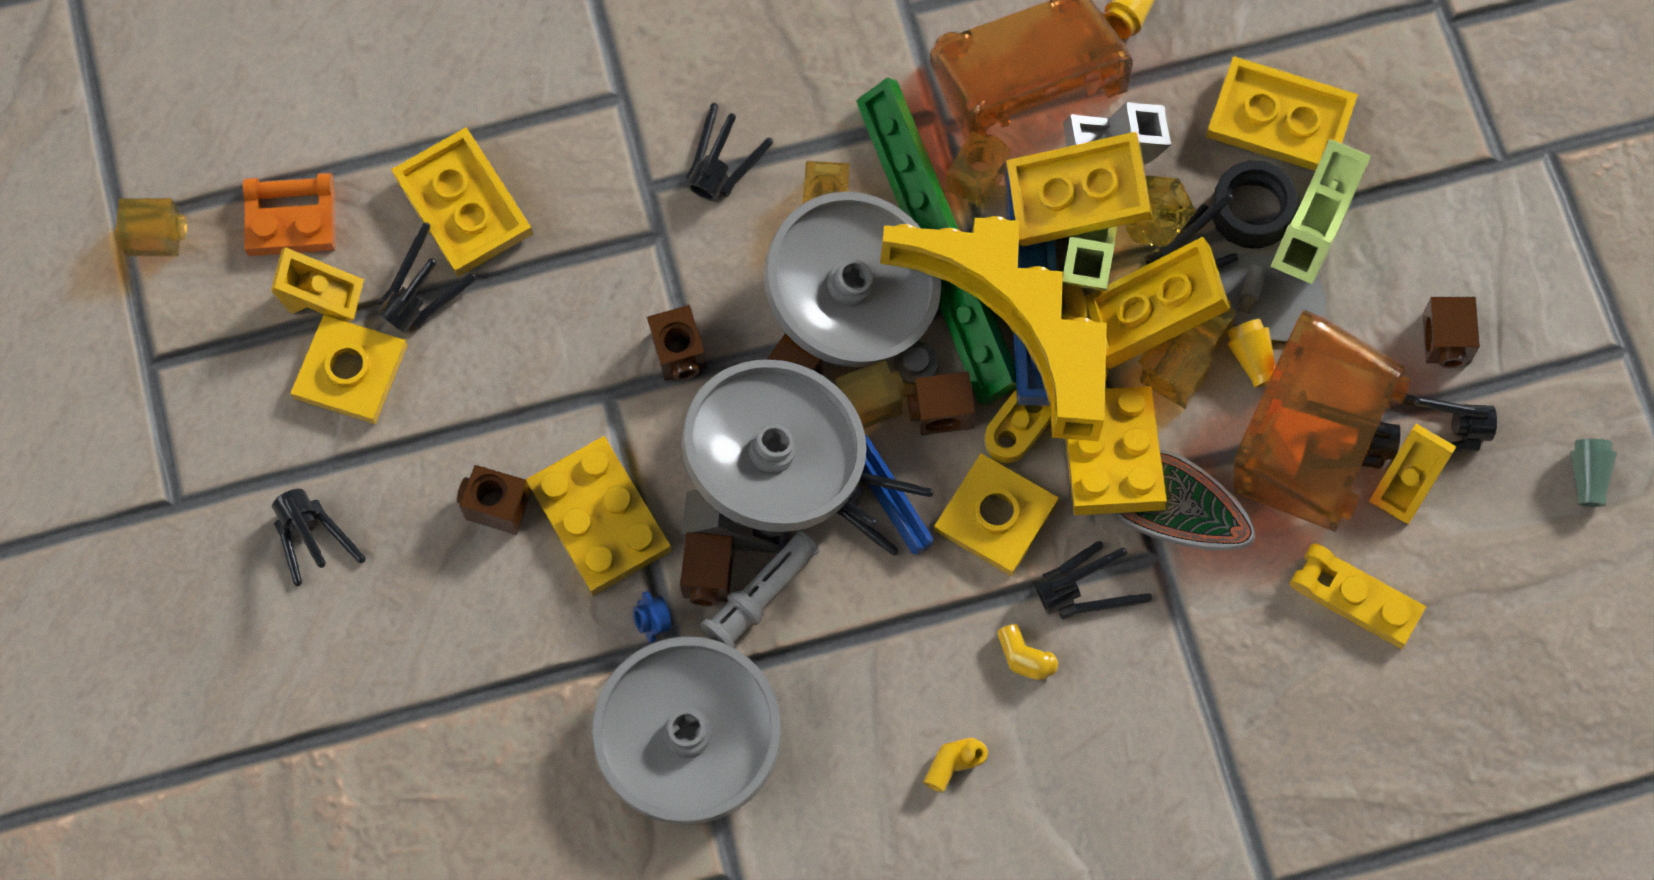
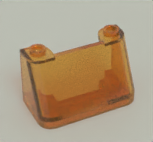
(1028, 62)
(1317, 423)

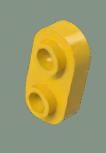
(1017, 424)

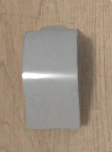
(1145, 119)

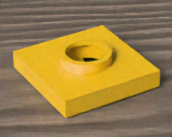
(356, 396)
(996, 544)

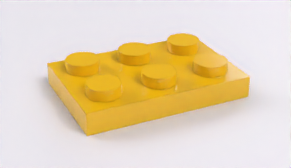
(1279, 113)
(1079, 189)
(462, 201)
(1159, 301)
(1125, 464)
(598, 515)

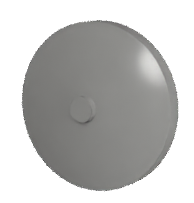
(835, 293)
(773, 445)
(687, 730)

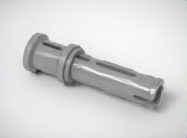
(746, 605)

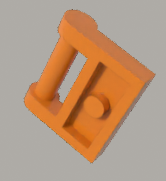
(294, 227)

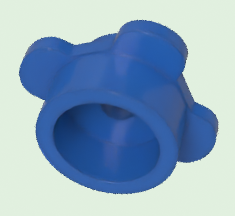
(651, 616)

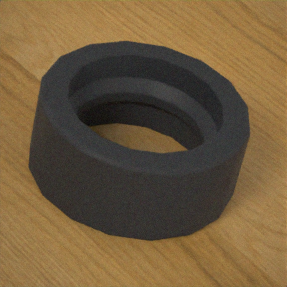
(1261, 174)

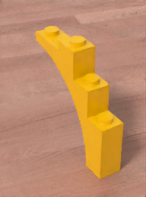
(1028, 300)

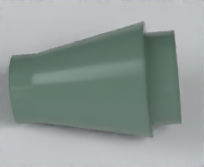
(1593, 469)

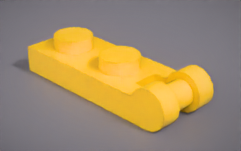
(1357, 596)

